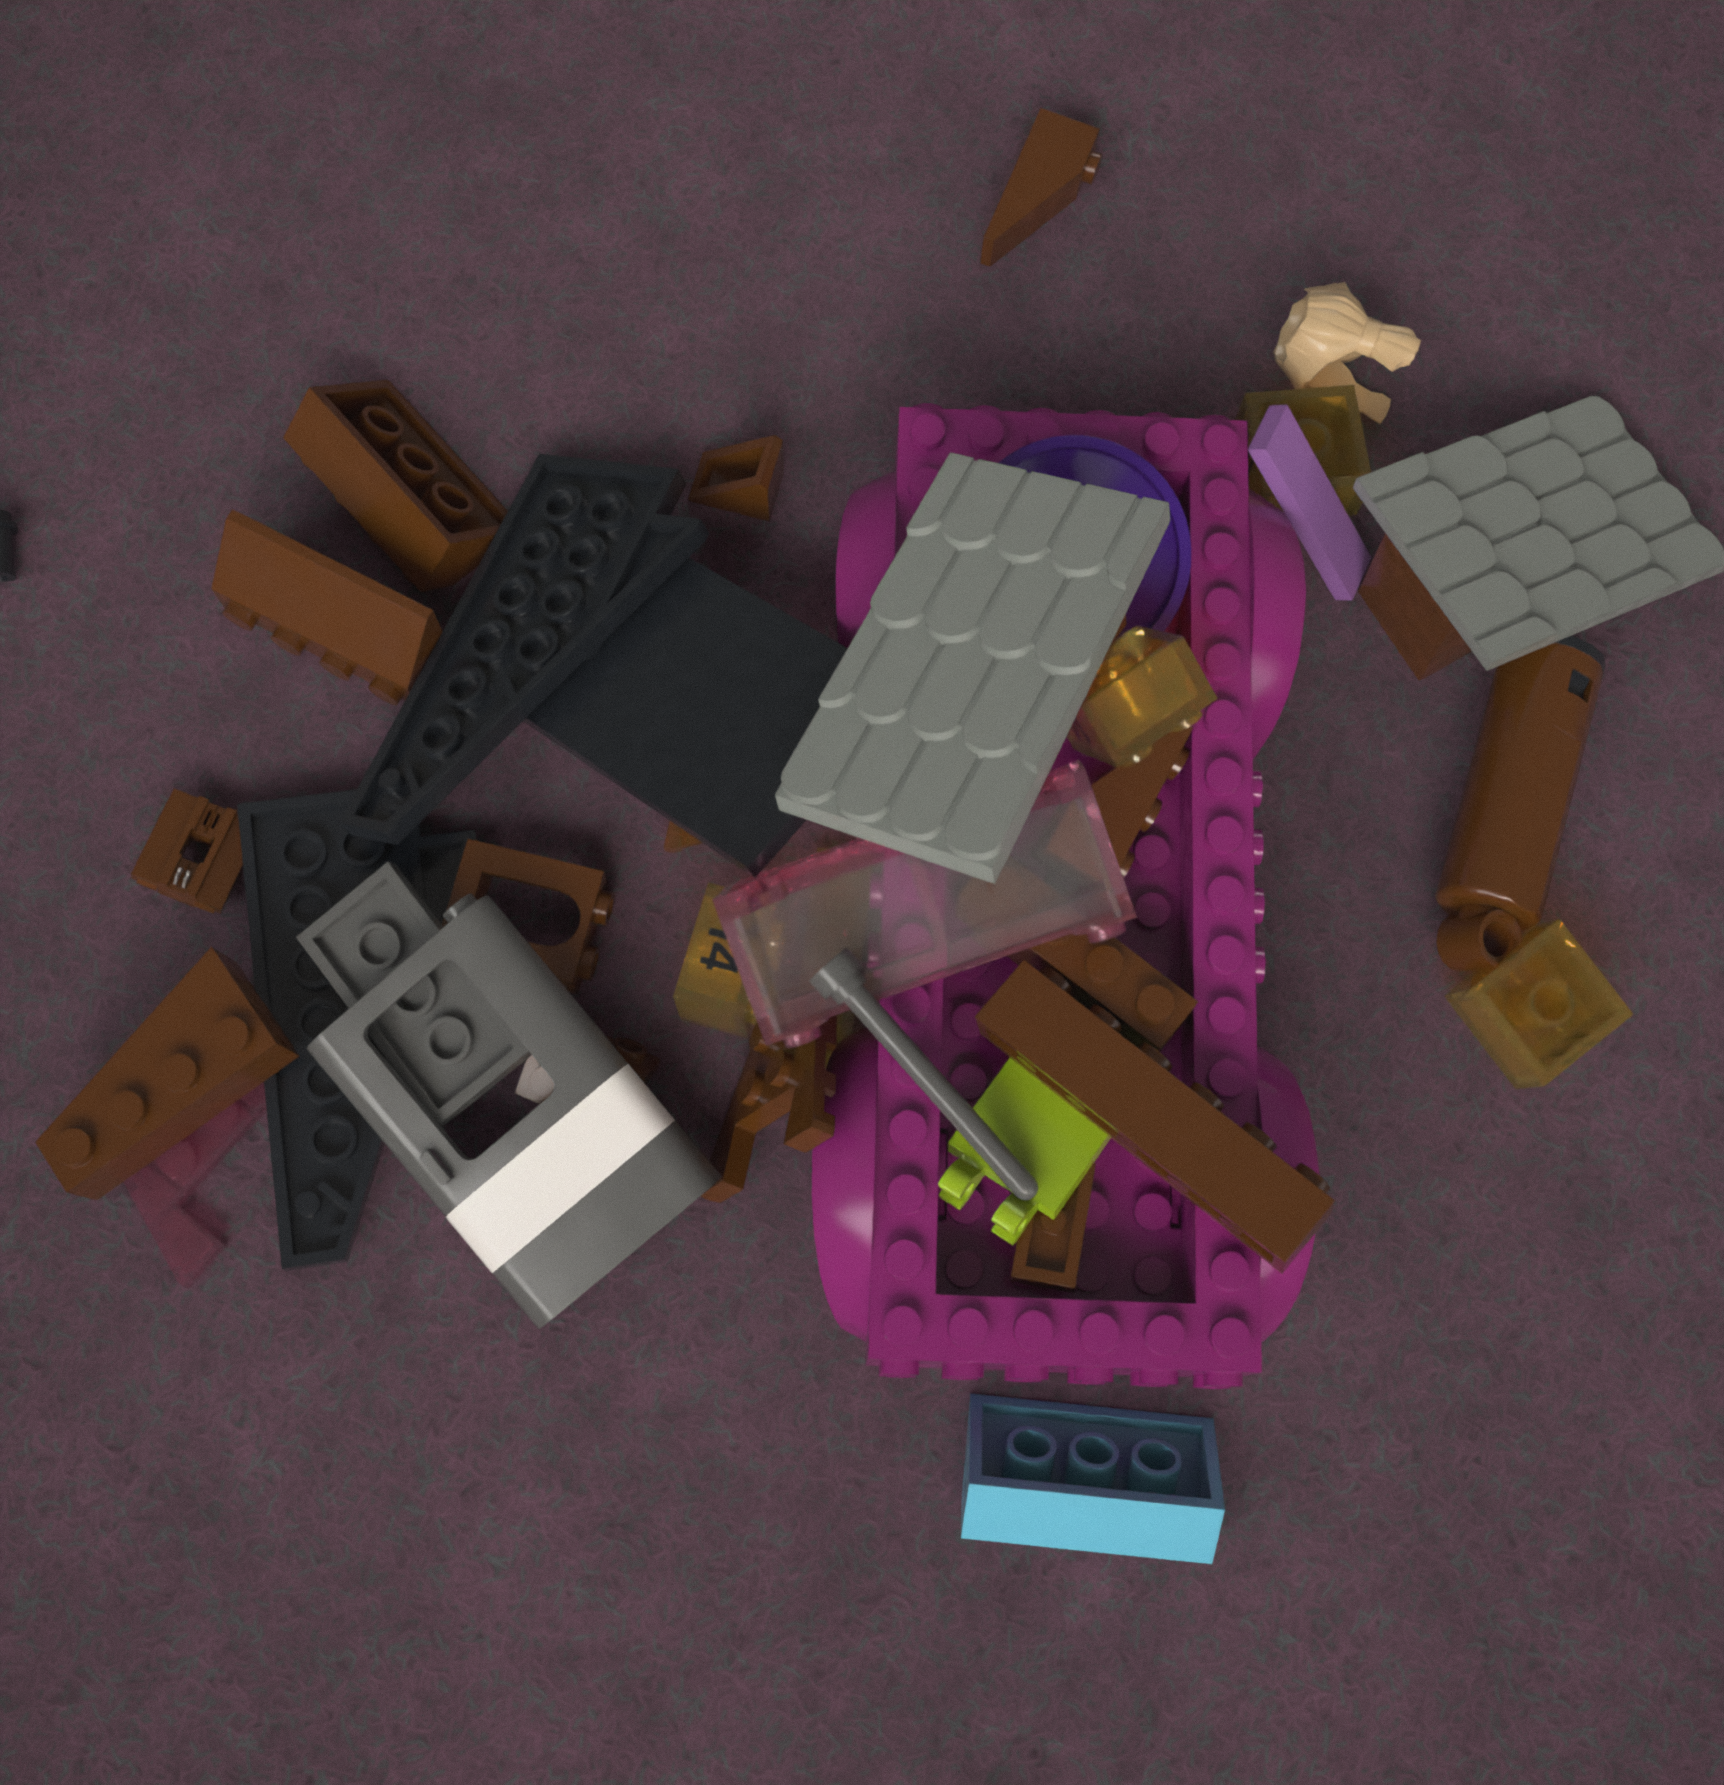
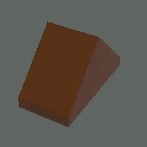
(741, 477)

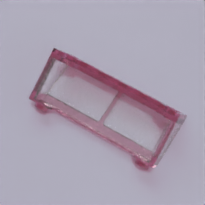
(916, 917)

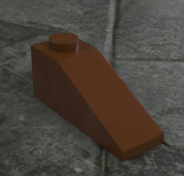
(1043, 182)

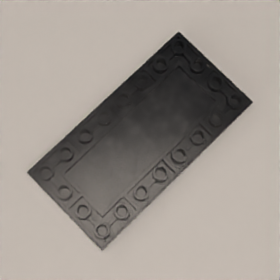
(699, 710)

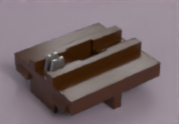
(162, 860)

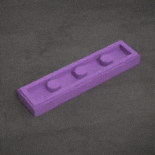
(1309, 501)

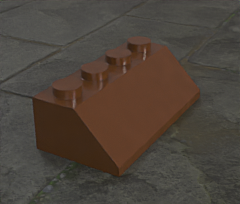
(397, 479)
(322, 608)

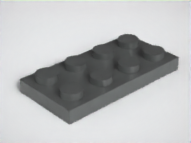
(442, 1031)

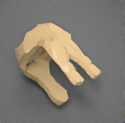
(1332, 330)

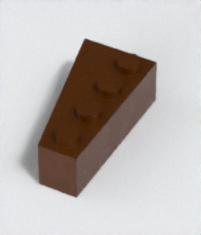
(168, 1079)

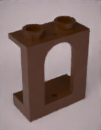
(586, 886)

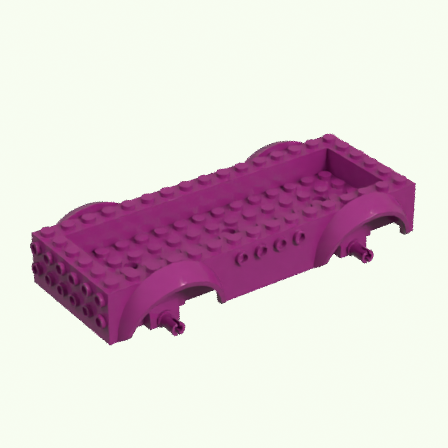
(1156, 1277)

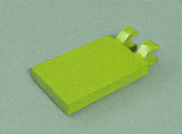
(1041, 1133)

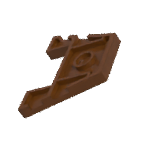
(770, 1086)

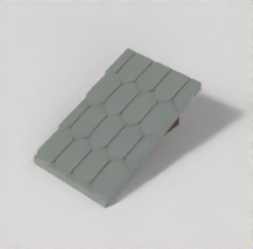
(1526, 538)
(972, 663)

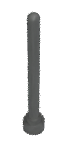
(844, 983)

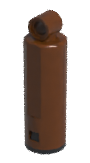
(1516, 801)

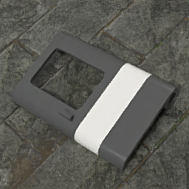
(571, 1179)

